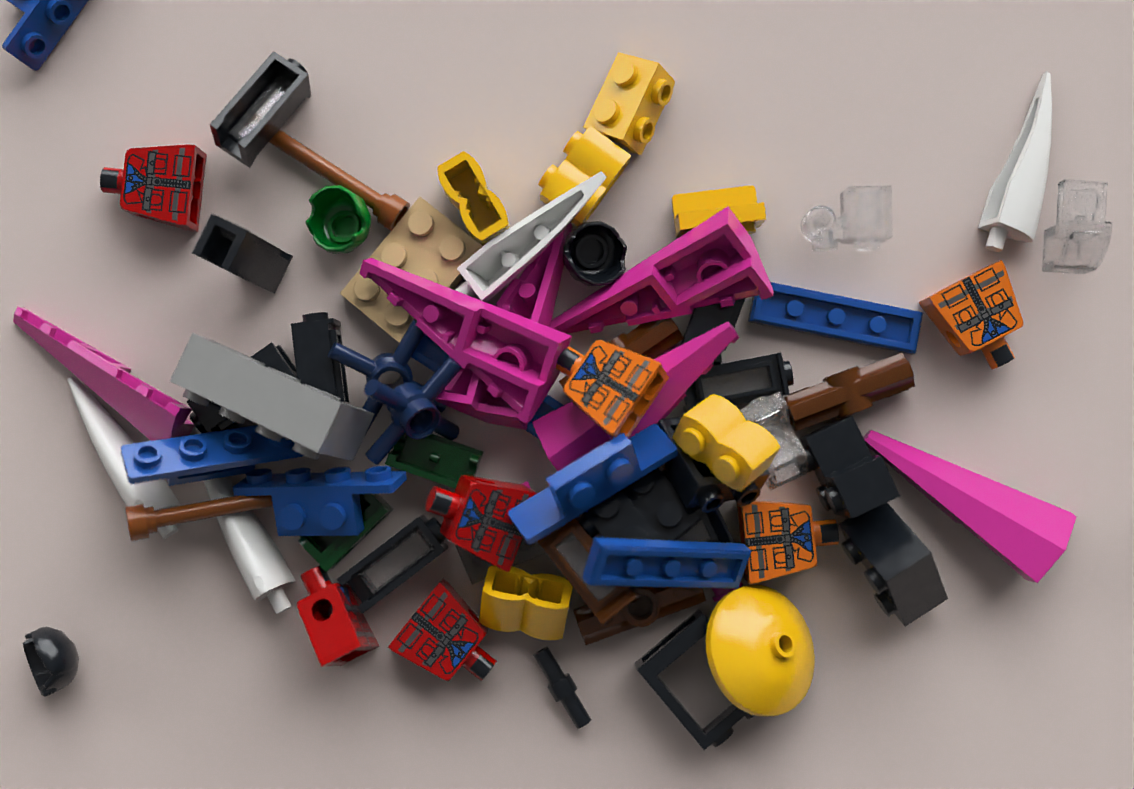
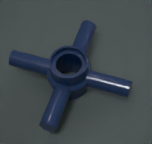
(383, 363)
(412, 410)

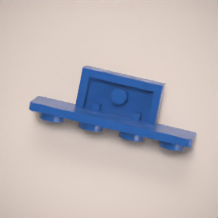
(40, 28)
(203, 456)
(591, 481)
(321, 501)

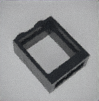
(666, 653)

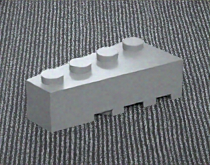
(270, 399)

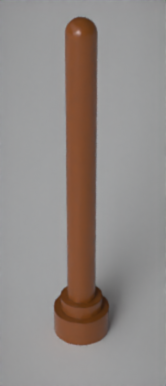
(385, 207)
(146, 520)

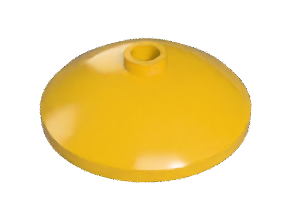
(760, 651)

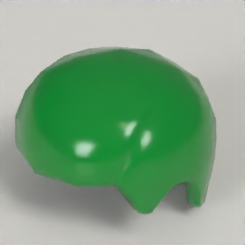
(338, 219)

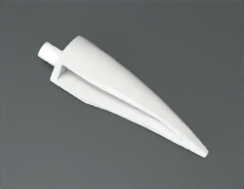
(1019, 190)
(521, 244)
(107, 439)
(253, 550)

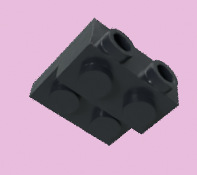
(698, 485)
(641, 511)

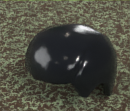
(594, 253)
(51, 659)

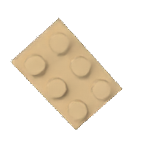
(422, 245)

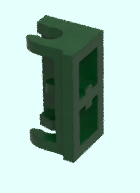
(435, 459)
(332, 549)

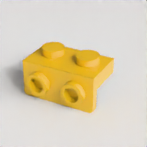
(631, 101)
(697, 207)

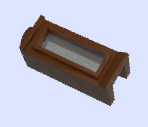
(569, 550)

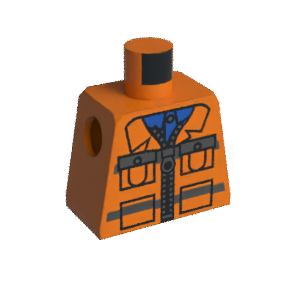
(977, 314)
(611, 385)
(782, 538)

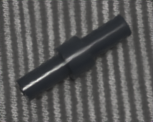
(562, 687)

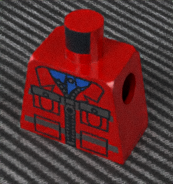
(160, 184)
(479, 517)
(345, 632)
(444, 636)

